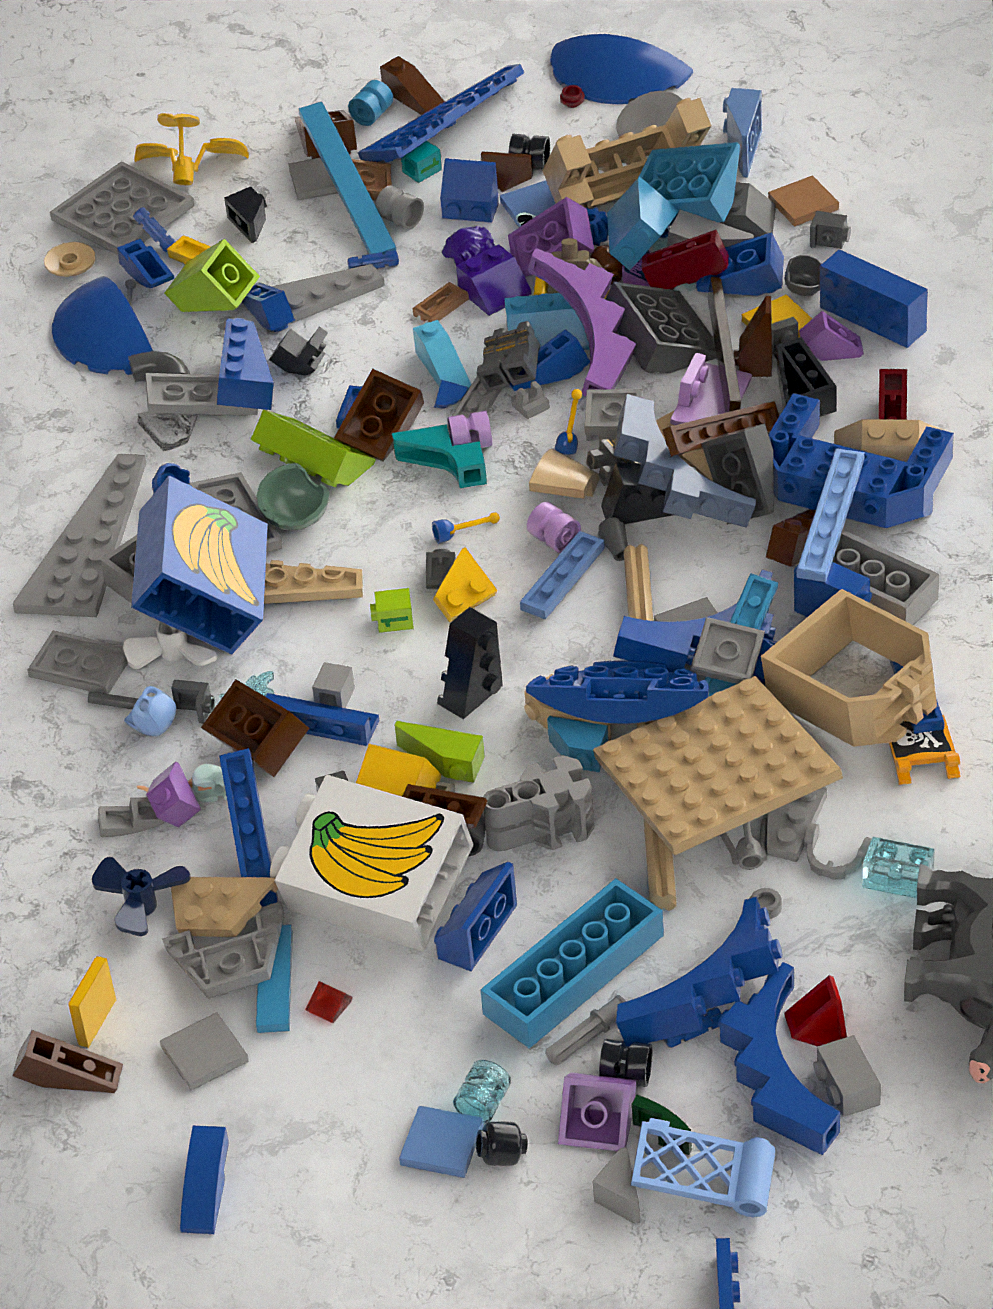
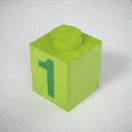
(392, 610)

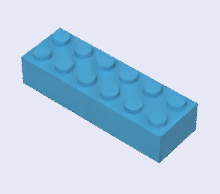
(572, 963)

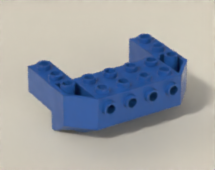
(886, 489)

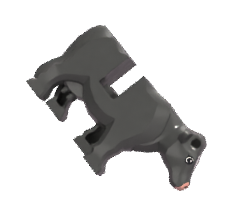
(968, 974)

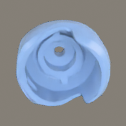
(152, 714)

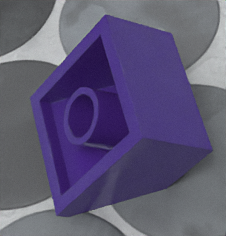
(492, 278)

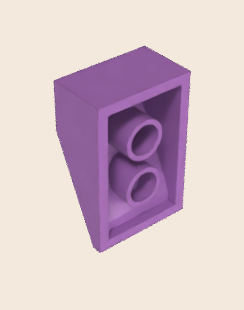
(547, 231)

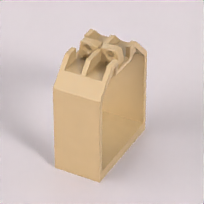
(821, 637)

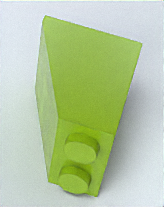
(213, 281)

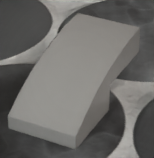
(127, 819)

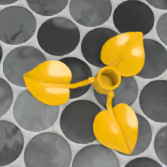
(184, 168)

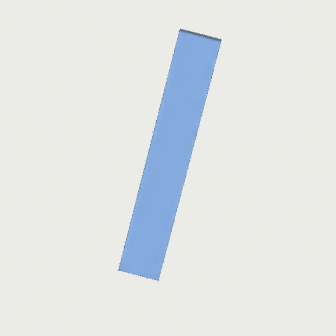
(830, 515)

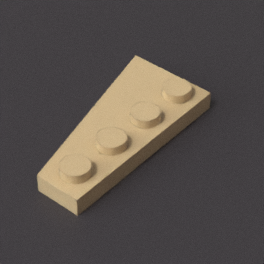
(310, 584)

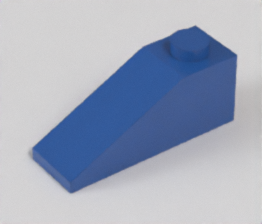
(269, 307)
(557, 361)

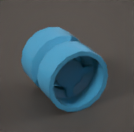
(370, 102)

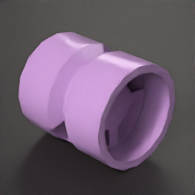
(460, 426)
(552, 526)

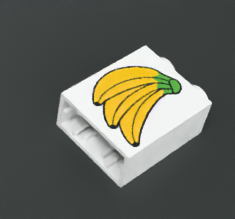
(372, 861)

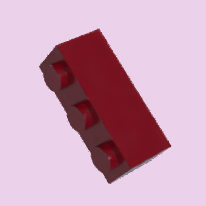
(685, 261)

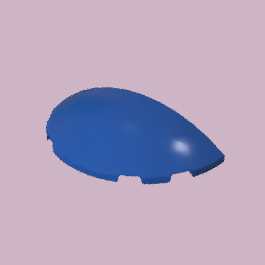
(616, 67)
(98, 328)
(620, 691)

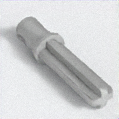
(595, 1024)

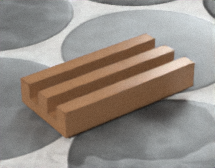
(444, 304)

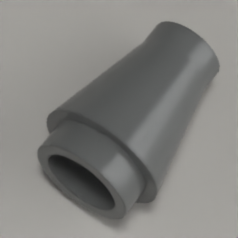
(614, 537)

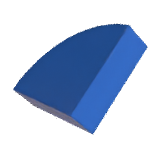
(449, 394)

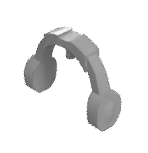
(827, 870)

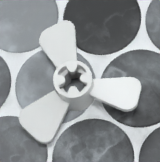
(168, 643)

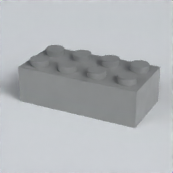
(895, 582)

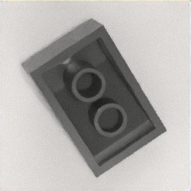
(744, 465)

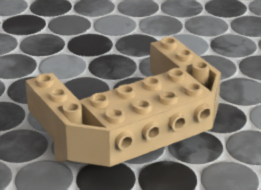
(574, 169)

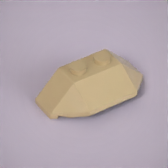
(882, 437)

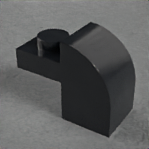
(297, 354)

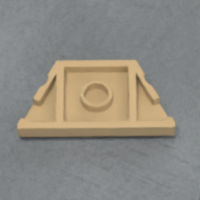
(218, 904)

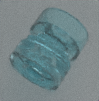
(482, 1090)

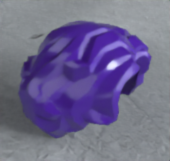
(467, 243)

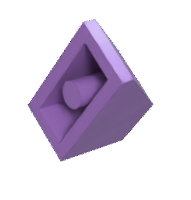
(830, 339)
(172, 796)

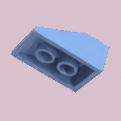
(744, 124)

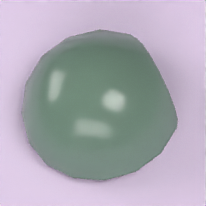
(291, 498)

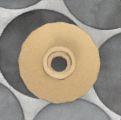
(69, 259)

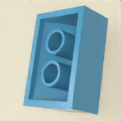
(547, 315)

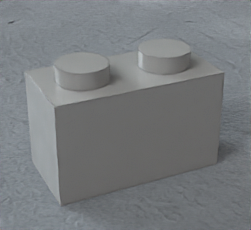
(847, 1076)

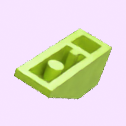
(450, 752)

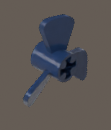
(138, 891)

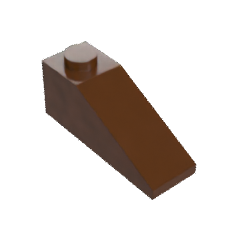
(409, 85)
(756, 343)
(468, 805)
(65, 1066)

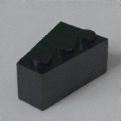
(803, 375)
(629, 499)

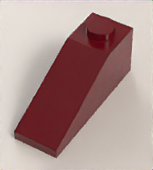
(893, 394)

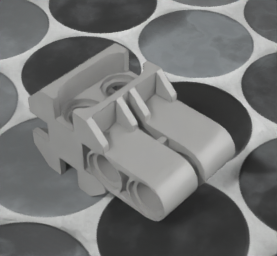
(540, 807)

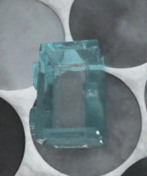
(895, 866)

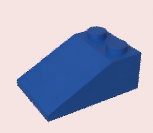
(752, 268)

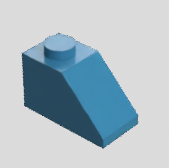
(577, 740)

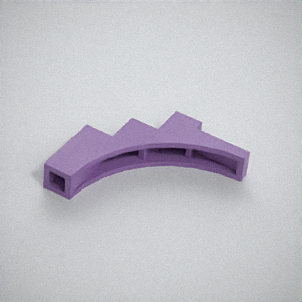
(601, 318)

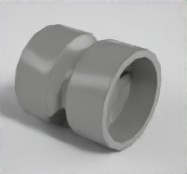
(399, 207)

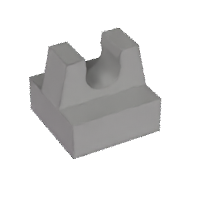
(530, 401)

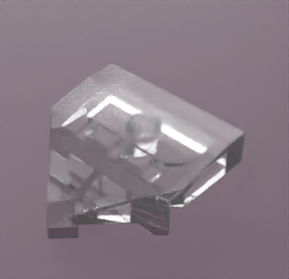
(168, 429)

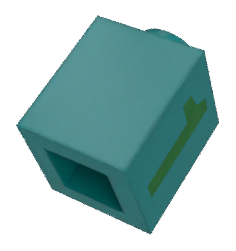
(422, 162)

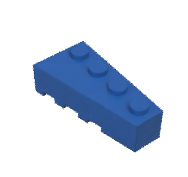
(243, 368)

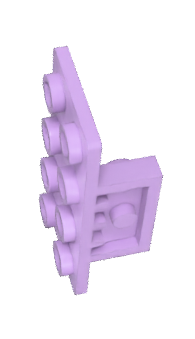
(702, 391)

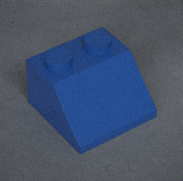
(469, 190)

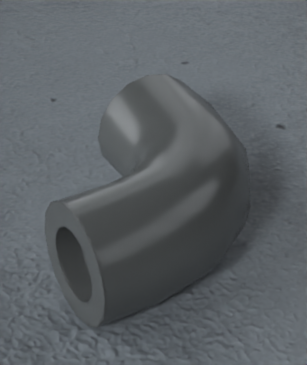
(155, 363)

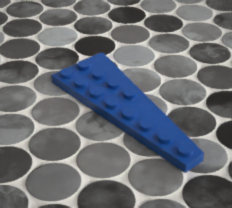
(441, 117)

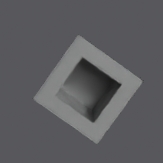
(334, 685)

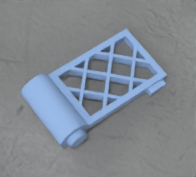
(748, 1178)

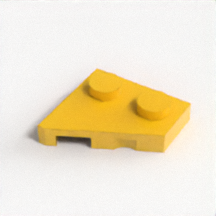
(463, 587)

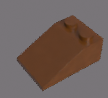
(344, 125)
(377, 412)
(255, 722)

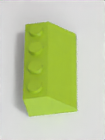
(310, 449)

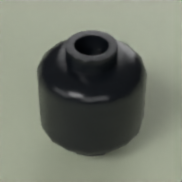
(501, 1143)

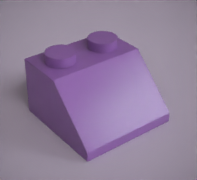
(596, 1111)

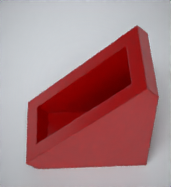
(818, 1015)

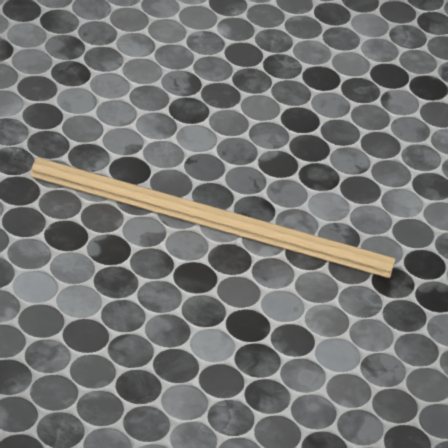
(658, 855)

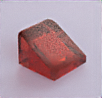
(328, 1002)

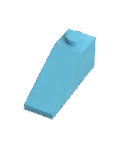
(438, 354)

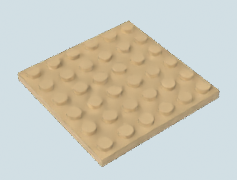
(716, 765)

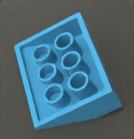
(695, 178)

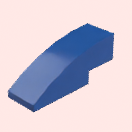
(144, 264)
(204, 1179)

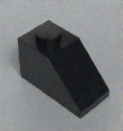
(247, 212)

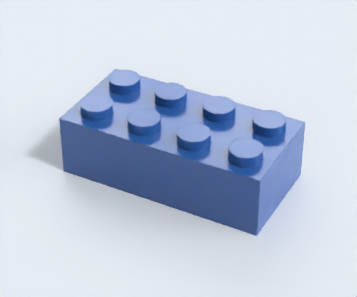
(873, 298)

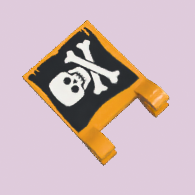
(924, 749)

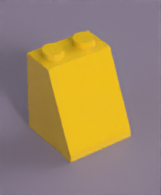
(394, 770)

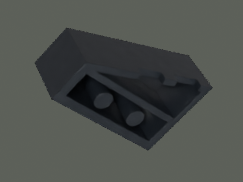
(472, 665)

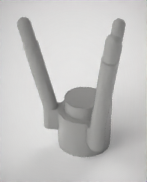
(748, 852)

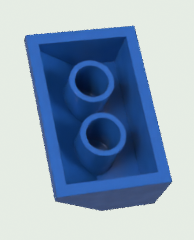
(478, 917)

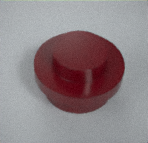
(572, 96)

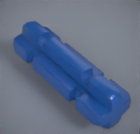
(153, 228)
(378, 260)
(709, 1020)

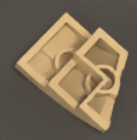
(563, 476)

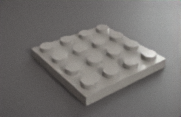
(107, 206)

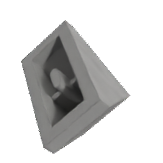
(613, 1187)

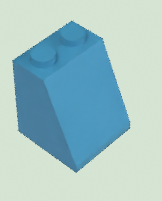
(637, 222)

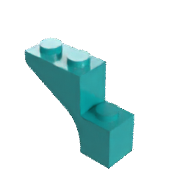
(434, 449)

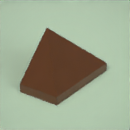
(510, 168)

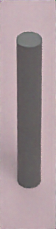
(111, 700)

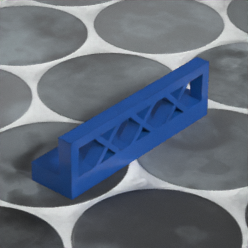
(331, 720)

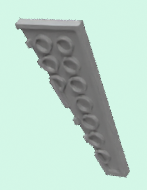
(71, 573)

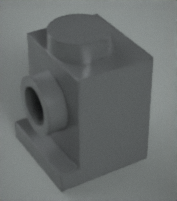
(829, 230)

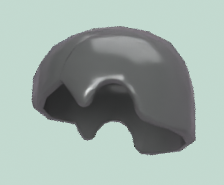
(803, 275)

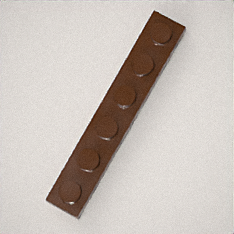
(690, 435)

